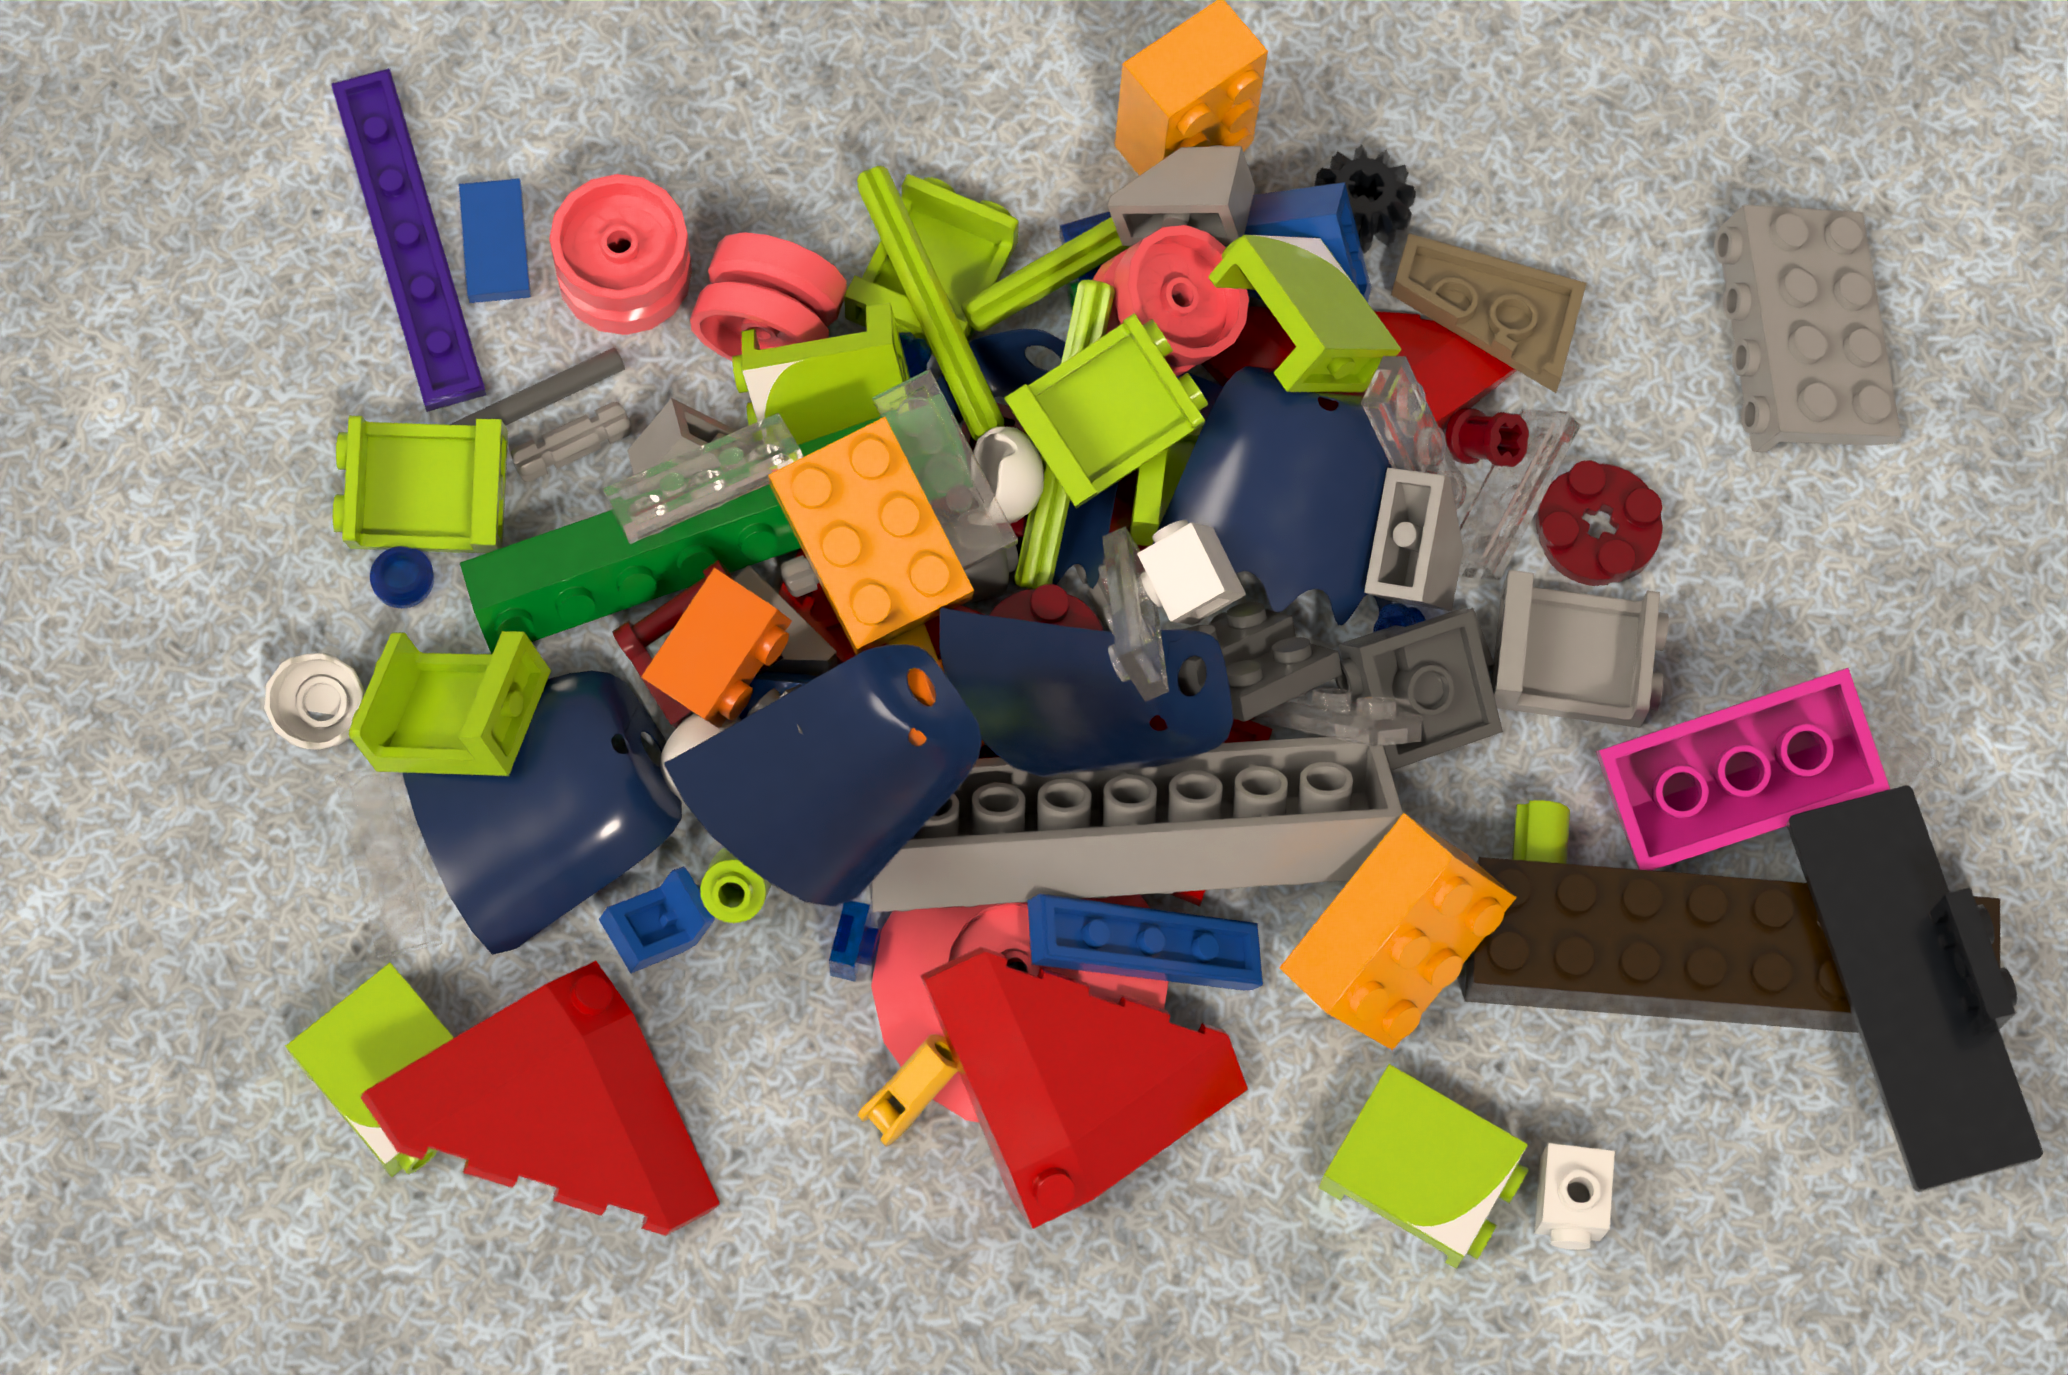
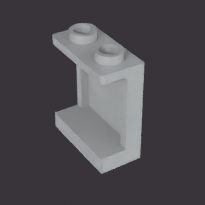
(1577, 653)

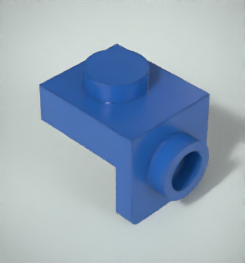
(658, 922)

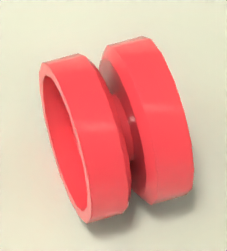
(621, 254)
(1169, 282)
(767, 288)

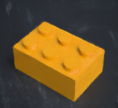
(1191, 89)
(871, 536)
(1397, 933)

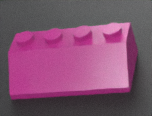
(1742, 770)

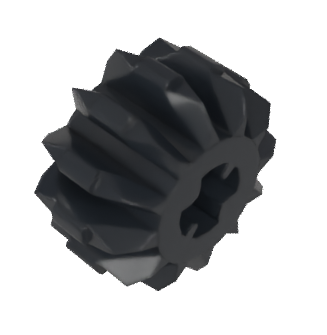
(1376, 180)

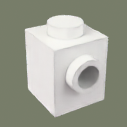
(1189, 572)
(1574, 1195)

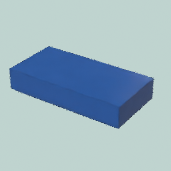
(494, 240)

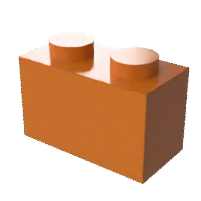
(718, 649)

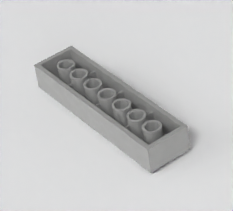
(1192, 825)

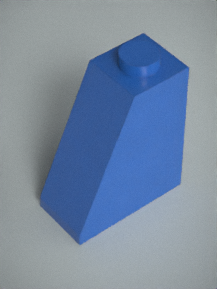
(1313, 213)

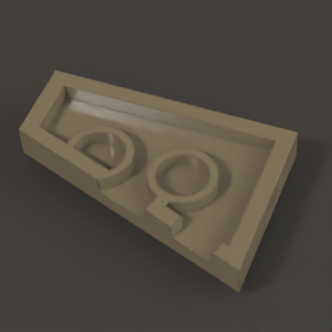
(1493, 303)

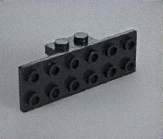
(1918, 987)

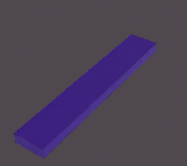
(408, 240)

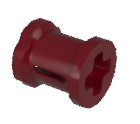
(1492, 438)

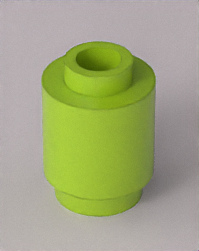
(724, 900)

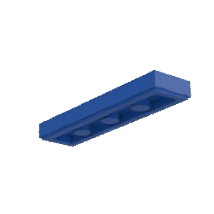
(1144, 943)

